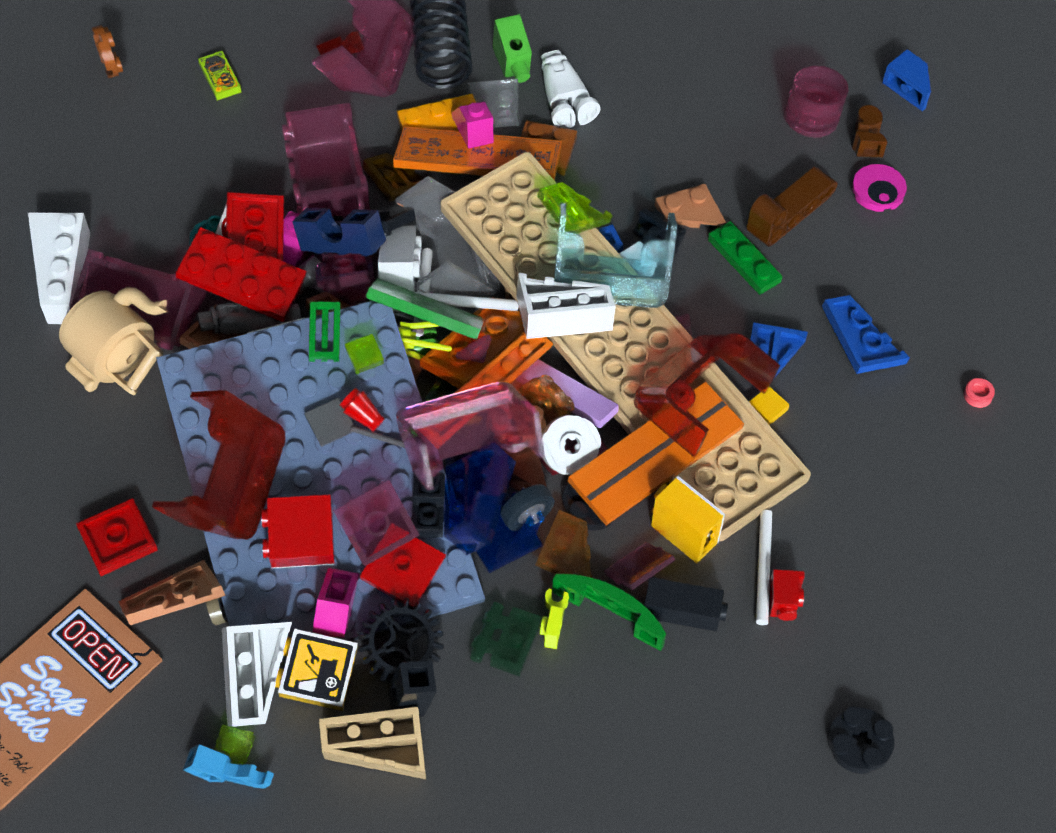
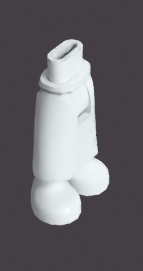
(563, 85)

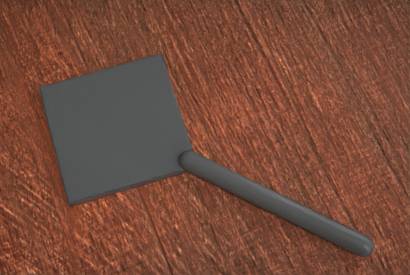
(331, 424)

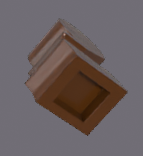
(868, 140)

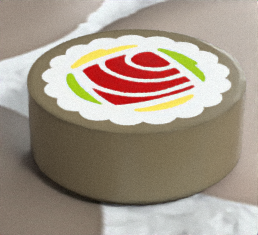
(216, 611)

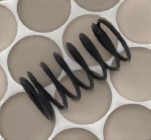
(463, 31)

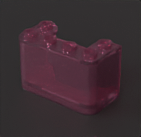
(325, 160)

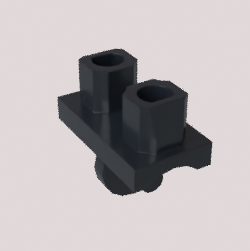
(653, 226)

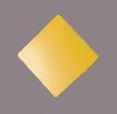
(769, 405)

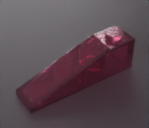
(346, 276)

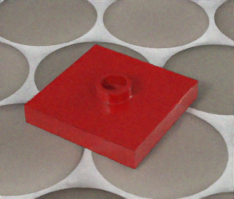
(116, 537)
(405, 571)

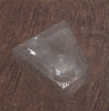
(500, 98)

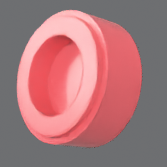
(979, 392)

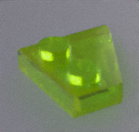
(579, 213)

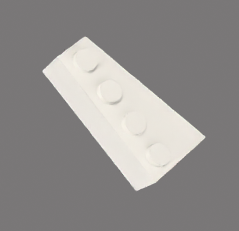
(59, 254)

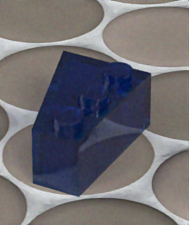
(475, 497)

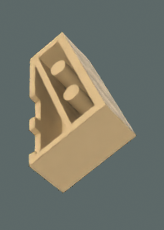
(376, 741)

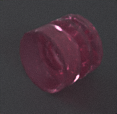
(816, 101)

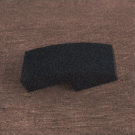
(429, 507)

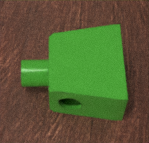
(512, 47)

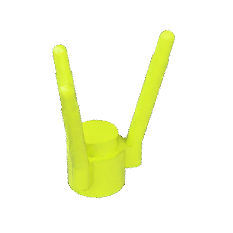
(409, 338)

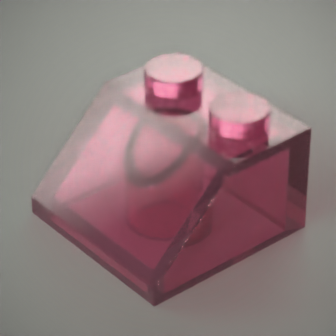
(376, 522)

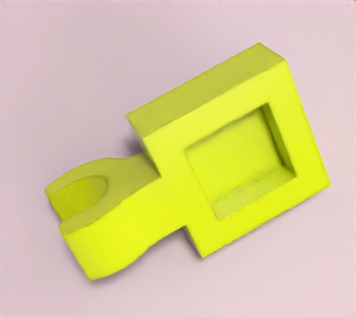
(552, 625)

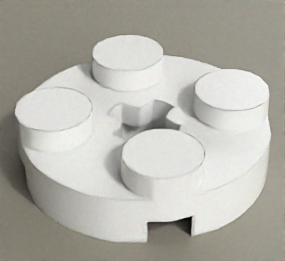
(573, 428)

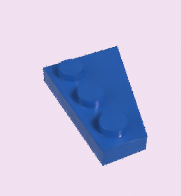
(860, 339)

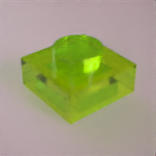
(364, 353)
(235, 744)

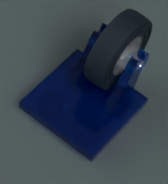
(517, 527)

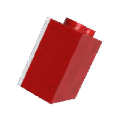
(298, 531)

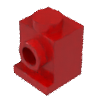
(786, 594)

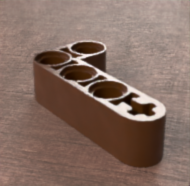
(775, 218)

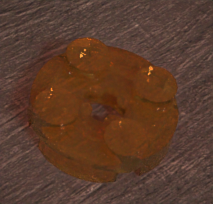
(545, 391)

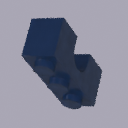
(359, 232)

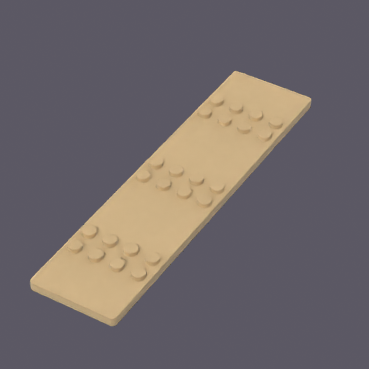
(518, 235)

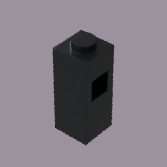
(686, 604)
(413, 686)

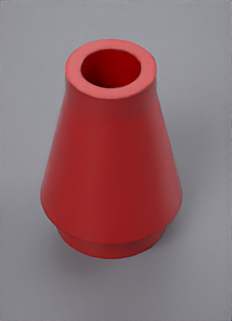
(360, 408)

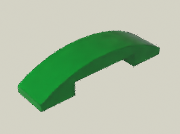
(614, 599)

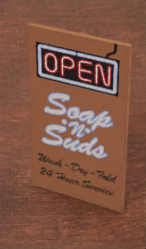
(63, 685)

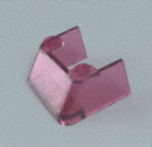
(387, 45)
(465, 424)

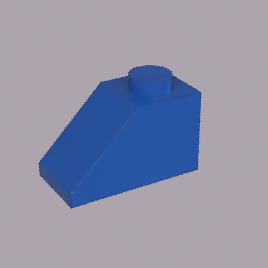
(909, 78)

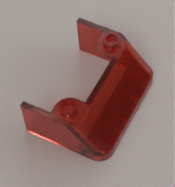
(667, 393)
(240, 473)

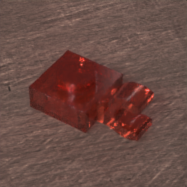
(352, 44)

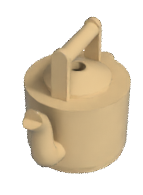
(111, 338)

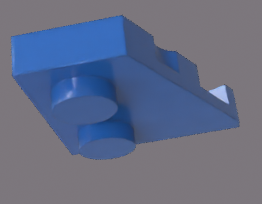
(778, 342)

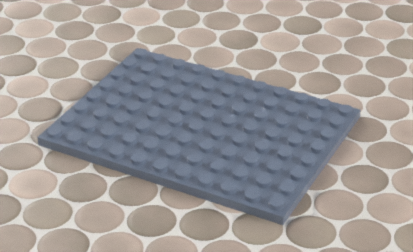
(276, 378)

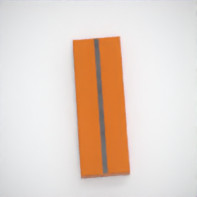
(649, 459)

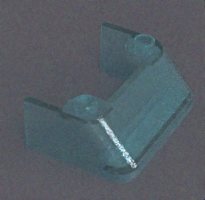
(630, 280)

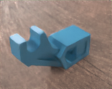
(218, 768)

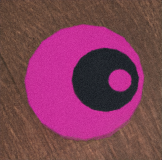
(879, 187)

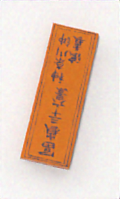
(448, 153)

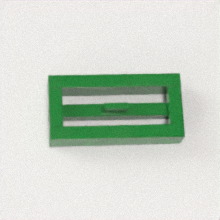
(324, 354)

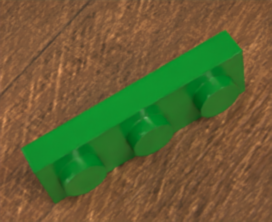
(745, 258)

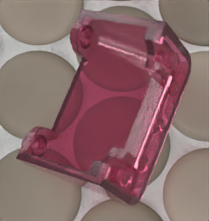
(114, 274)

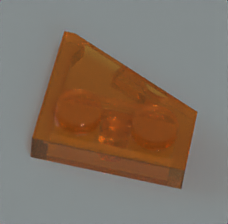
(566, 547)

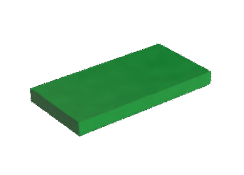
(425, 308)

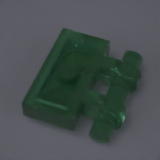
(514, 643)

